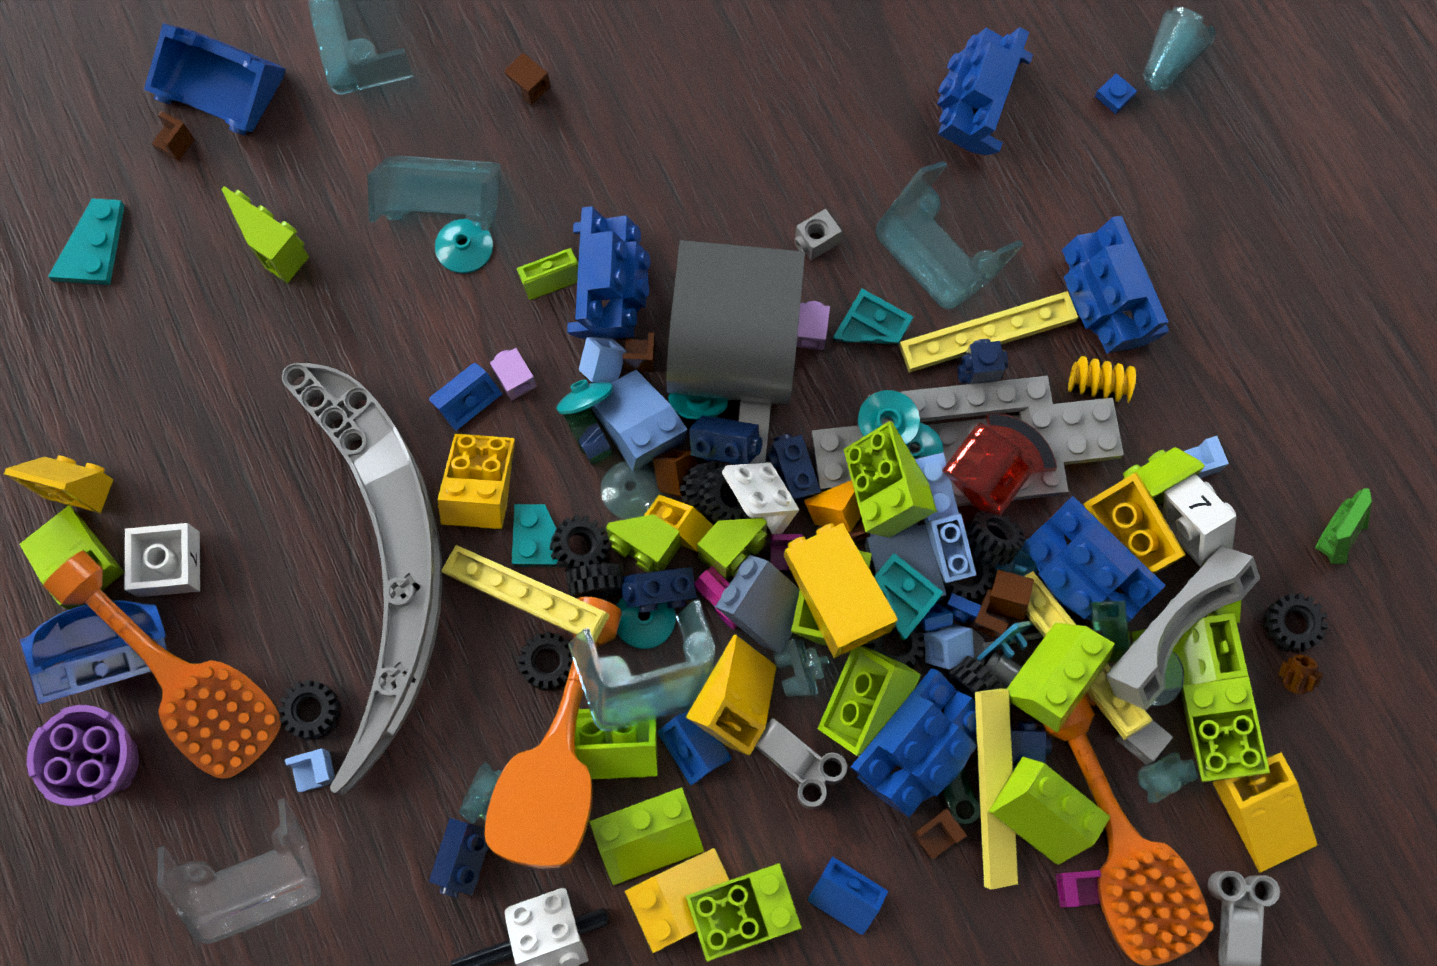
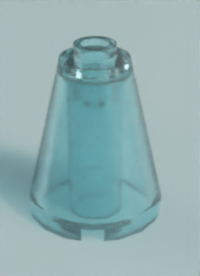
(1176, 46)

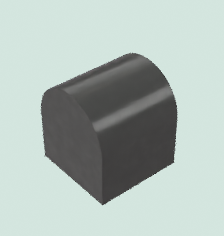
(734, 322)

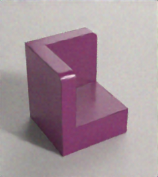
(777, 548)
(1078, 888)

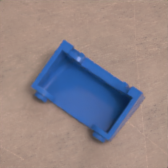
(212, 77)

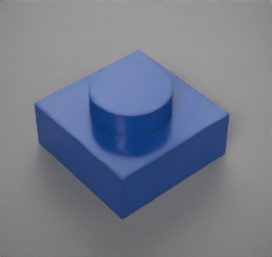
(1116, 93)
(962, 608)
(936, 618)

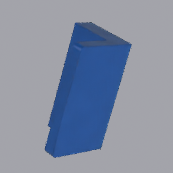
(465, 396)
(693, 748)
(847, 896)

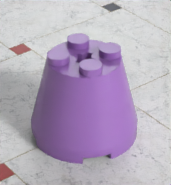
(67, 753)

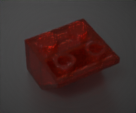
(989, 469)

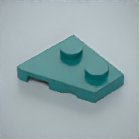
(532, 536)
(907, 593)

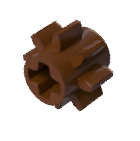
(1300, 674)

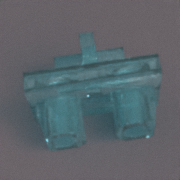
(803, 683)
(1166, 776)
(479, 794)

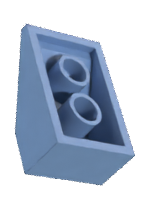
(639, 420)

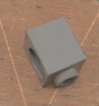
(825, 226)
(1147, 742)

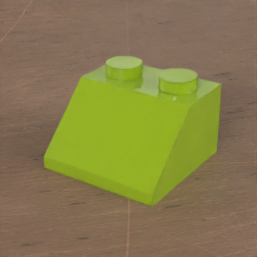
(1165, 471)

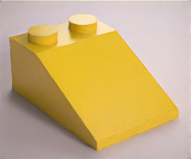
(64, 481)
(662, 900)

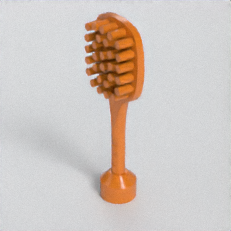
(206, 707)
(546, 792)
(1144, 883)

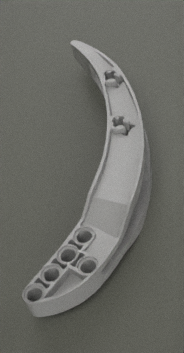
(406, 545)

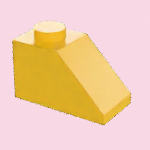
(682, 517)

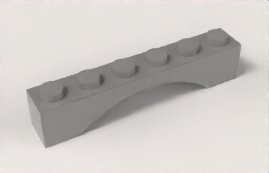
(1220, 581)

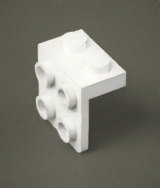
(762, 494)
(545, 931)

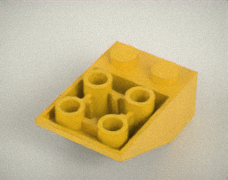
(476, 481)
(736, 697)
(1268, 813)

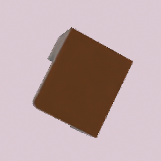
(529, 77)
(173, 138)
(640, 354)
(671, 468)
(1010, 594)
(989, 622)
(939, 834)

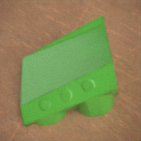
(1345, 527)

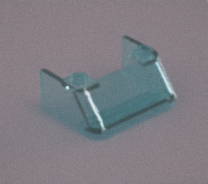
(352, 63)
(434, 185)
(929, 251)
(624, 700)

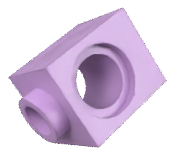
(812, 325)
(513, 373)

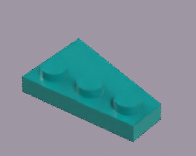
(92, 246)

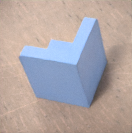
(601, 359)
(1211, 455)
(948, 646)
(312, 769)

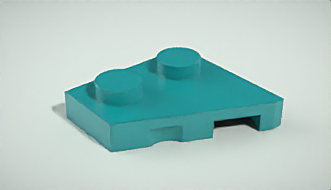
(873, 321)

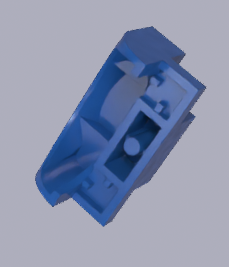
(980, 79)
(610, 269)
(1111, 279)
(1090, 564)
(88, 650)
(923, 743)

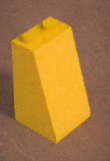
(839, 589)

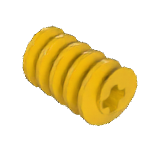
(1102, 378)

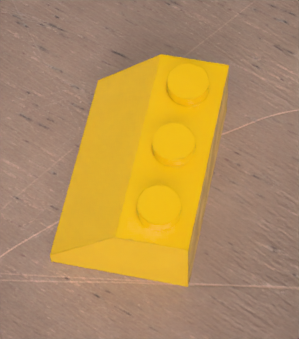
(1137, 523)

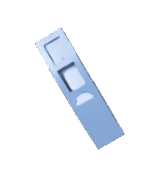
(946, 525)

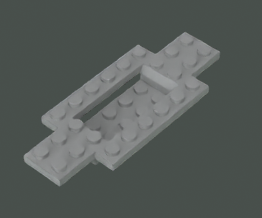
(1073, 430)

